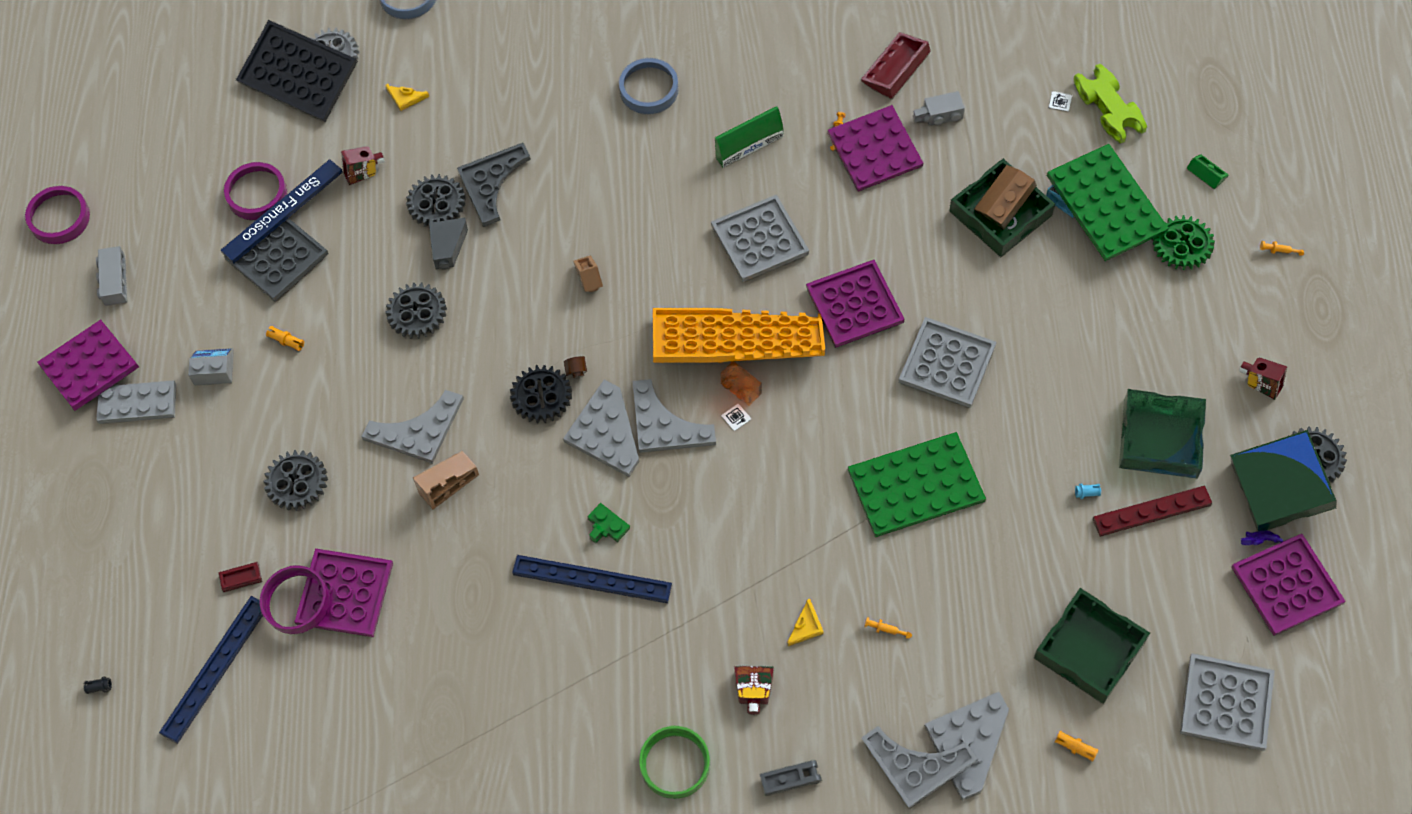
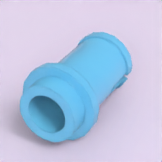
(1087, 490)

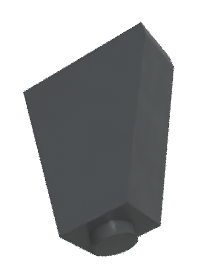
(447, 241)

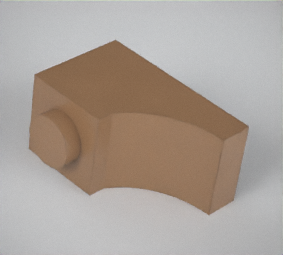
(588, 274)

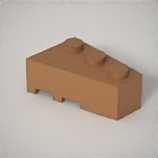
(445, 479)

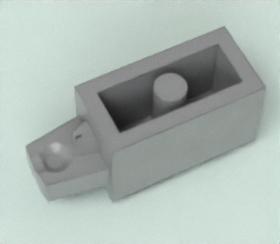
(940, 109)

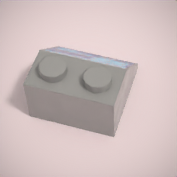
(211, 366)

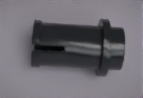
(103, 684)

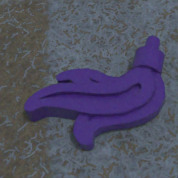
(1259, 537)

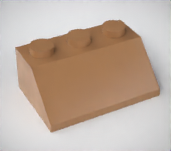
(1006, 196)

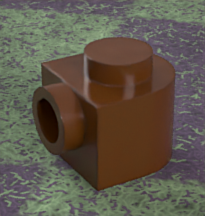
(575, 366)

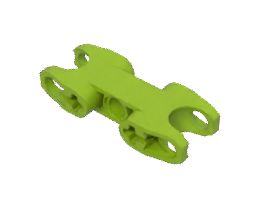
(1115, 112)

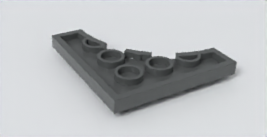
(485, 177)

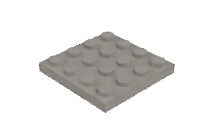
(759, 238)
(947, 362)
(1227, 702)

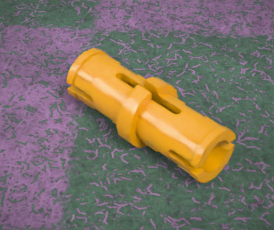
(285, 338)
(1076, 746)

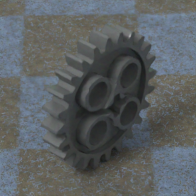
(419, 199)
(415, 297)
(1328, 448)
(279, 477)

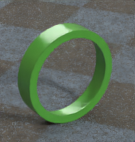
(668, 732)

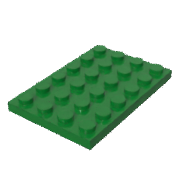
(1107, 202)
(916, 484)

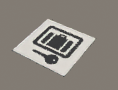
(1060, 101)
(736, 417)

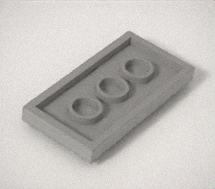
(137, 402)

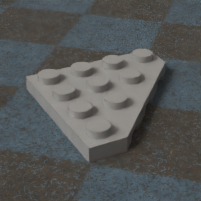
(605, 430)
(978, 726)

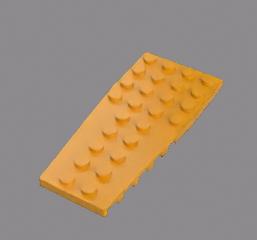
(725, 336)

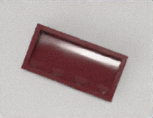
(896, 64)

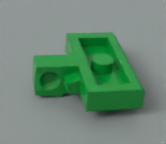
(606, 524)

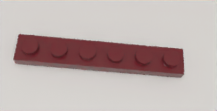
(1152, 511)

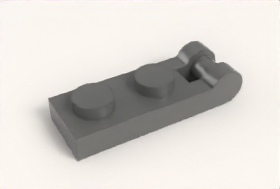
(790, 777)

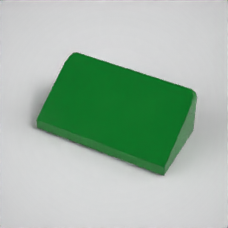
(1207, 171)

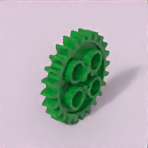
(1184, 243)

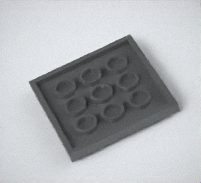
(280, 259)

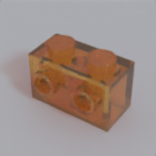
(741, 383)

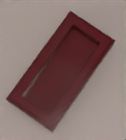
(240, 577)

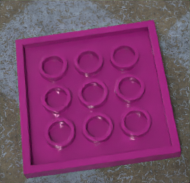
(875, 148)
(855, 303)
(87, 364)
(1288, 584)
(355, 589)

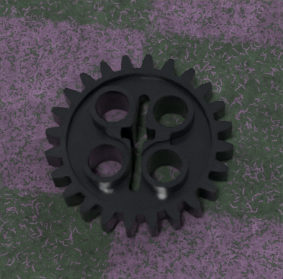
(559, 390)

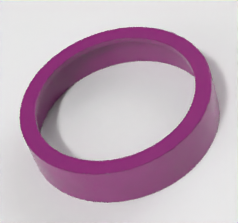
(253, 214)
(65, 235)
(279, 577)

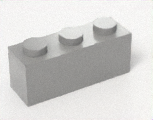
(111, 276)

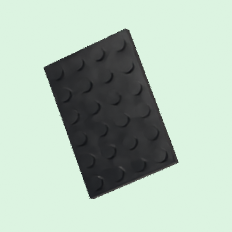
(296, 70)

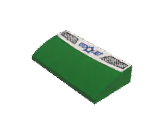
(749, 137)

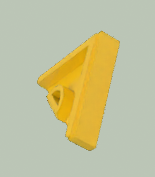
(405, 97)
(806, 625)

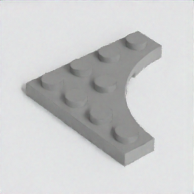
(660, 428)
(421, 435)
(915, 772)

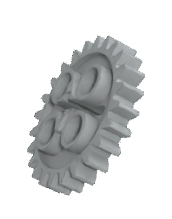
(347, 43)

